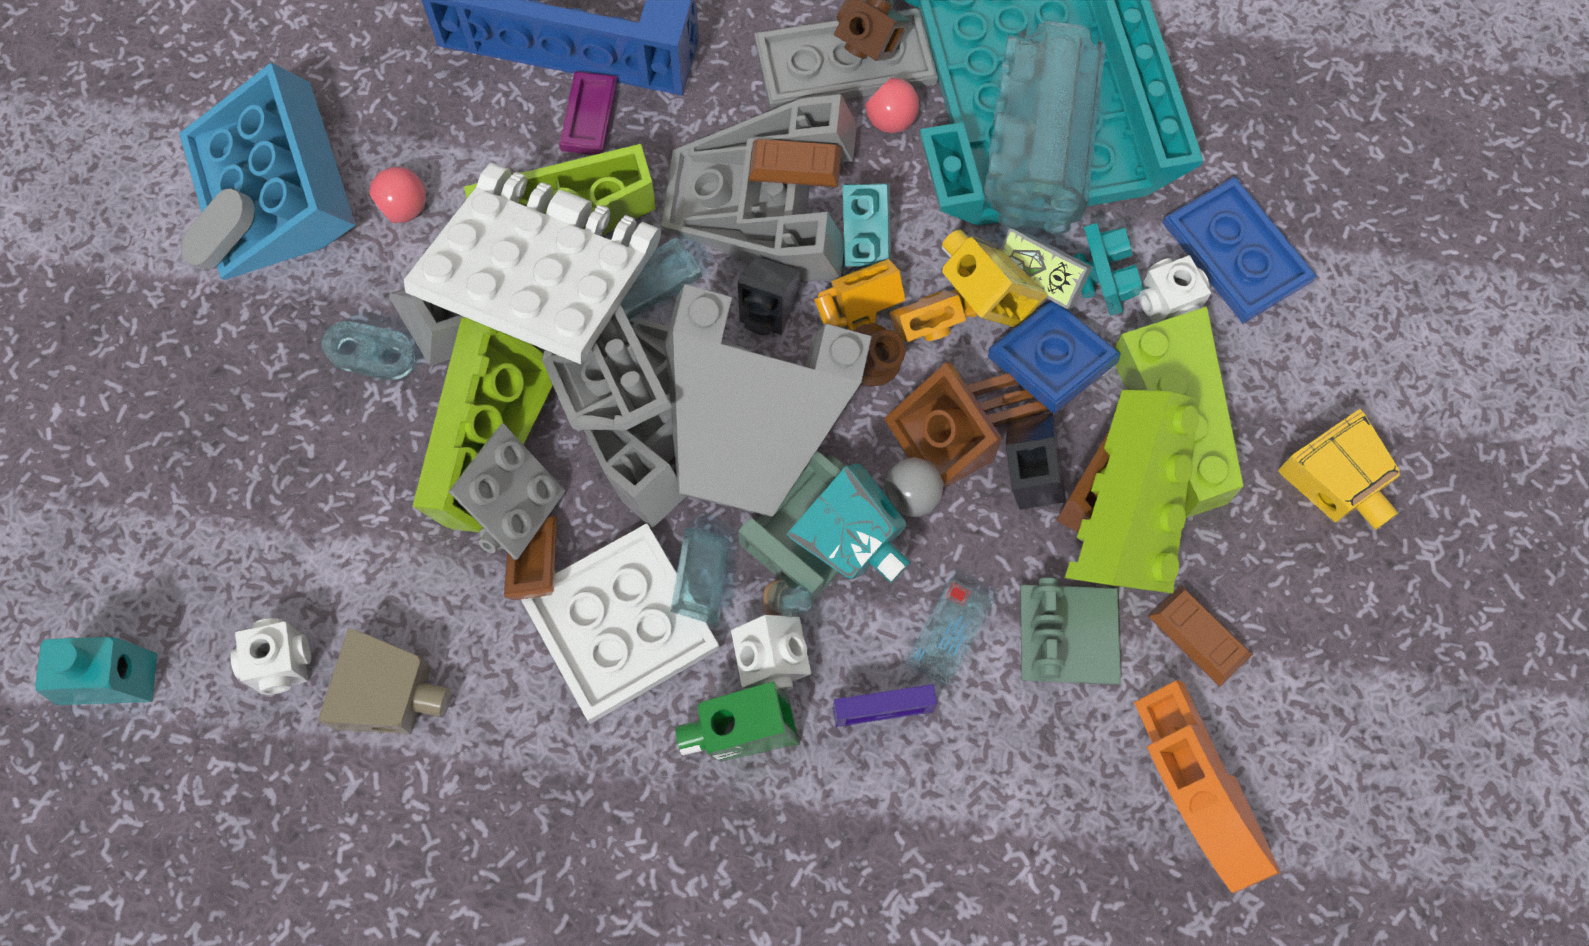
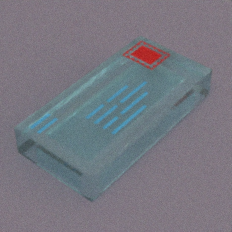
(949, 632)

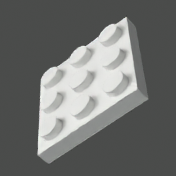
(615, 624)

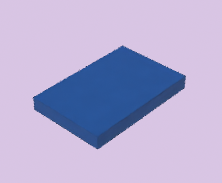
(1239, 249)

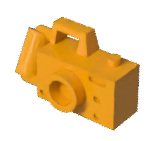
(861, 295)
(931, 316)

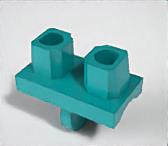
(866, 223)
(1115, 285)

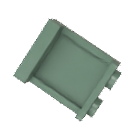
(775, 550)

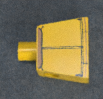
(990, 280)
(1345, 471)

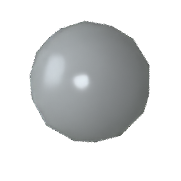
(914, 486)

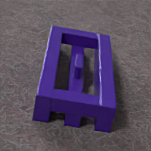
(884, 705)

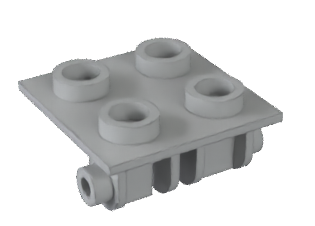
(507, 493)

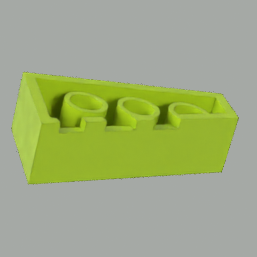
(607, 179)
(1183, 359)
(486, 384)
(1140, 494)

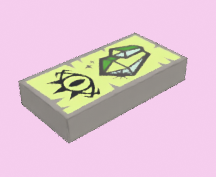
(1049, 267)

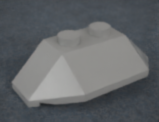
(612, 384)

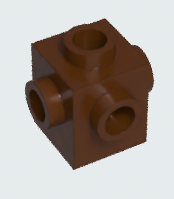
(870, 28)

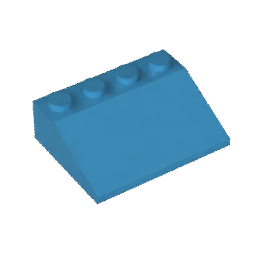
(277, 152)

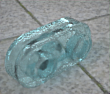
(371, 352)

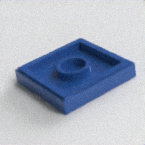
(1053, 355)

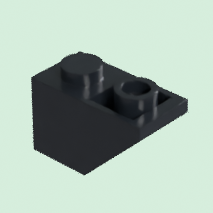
(767, 295)
(1034, 461)

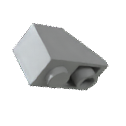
(429, 325)

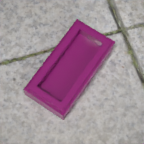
(588, 113)

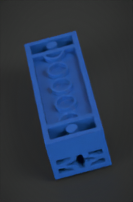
(641, 54)

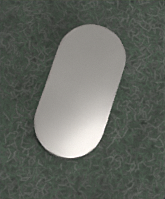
(218, 229)

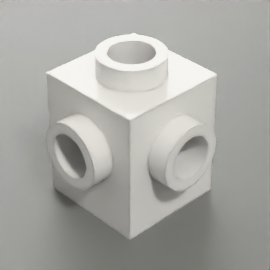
(1173, 289)
(771, 651)
(281, 666)

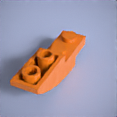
(1203, 790)

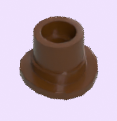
(884, 355)

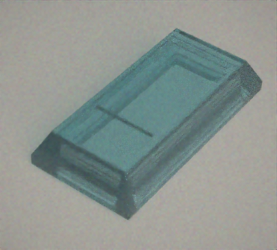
(700, 576)

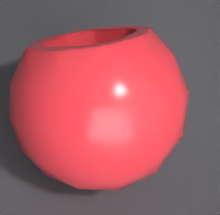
(893, 106)
(398, 194)

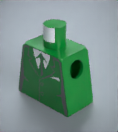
(761, 724)

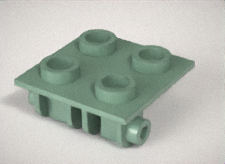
(1069, 634)

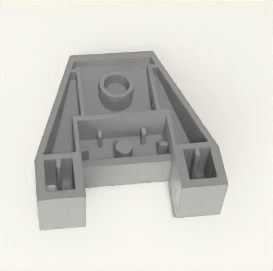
(754, 217)
(747, 418)
(639, 456)

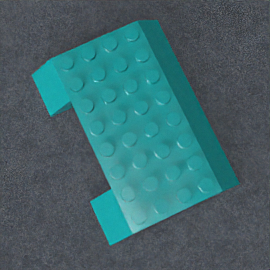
(1141, 121)

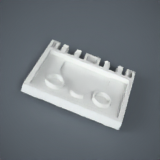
(533, 269)

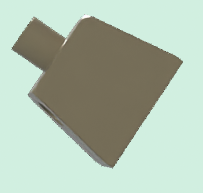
(379, 688)

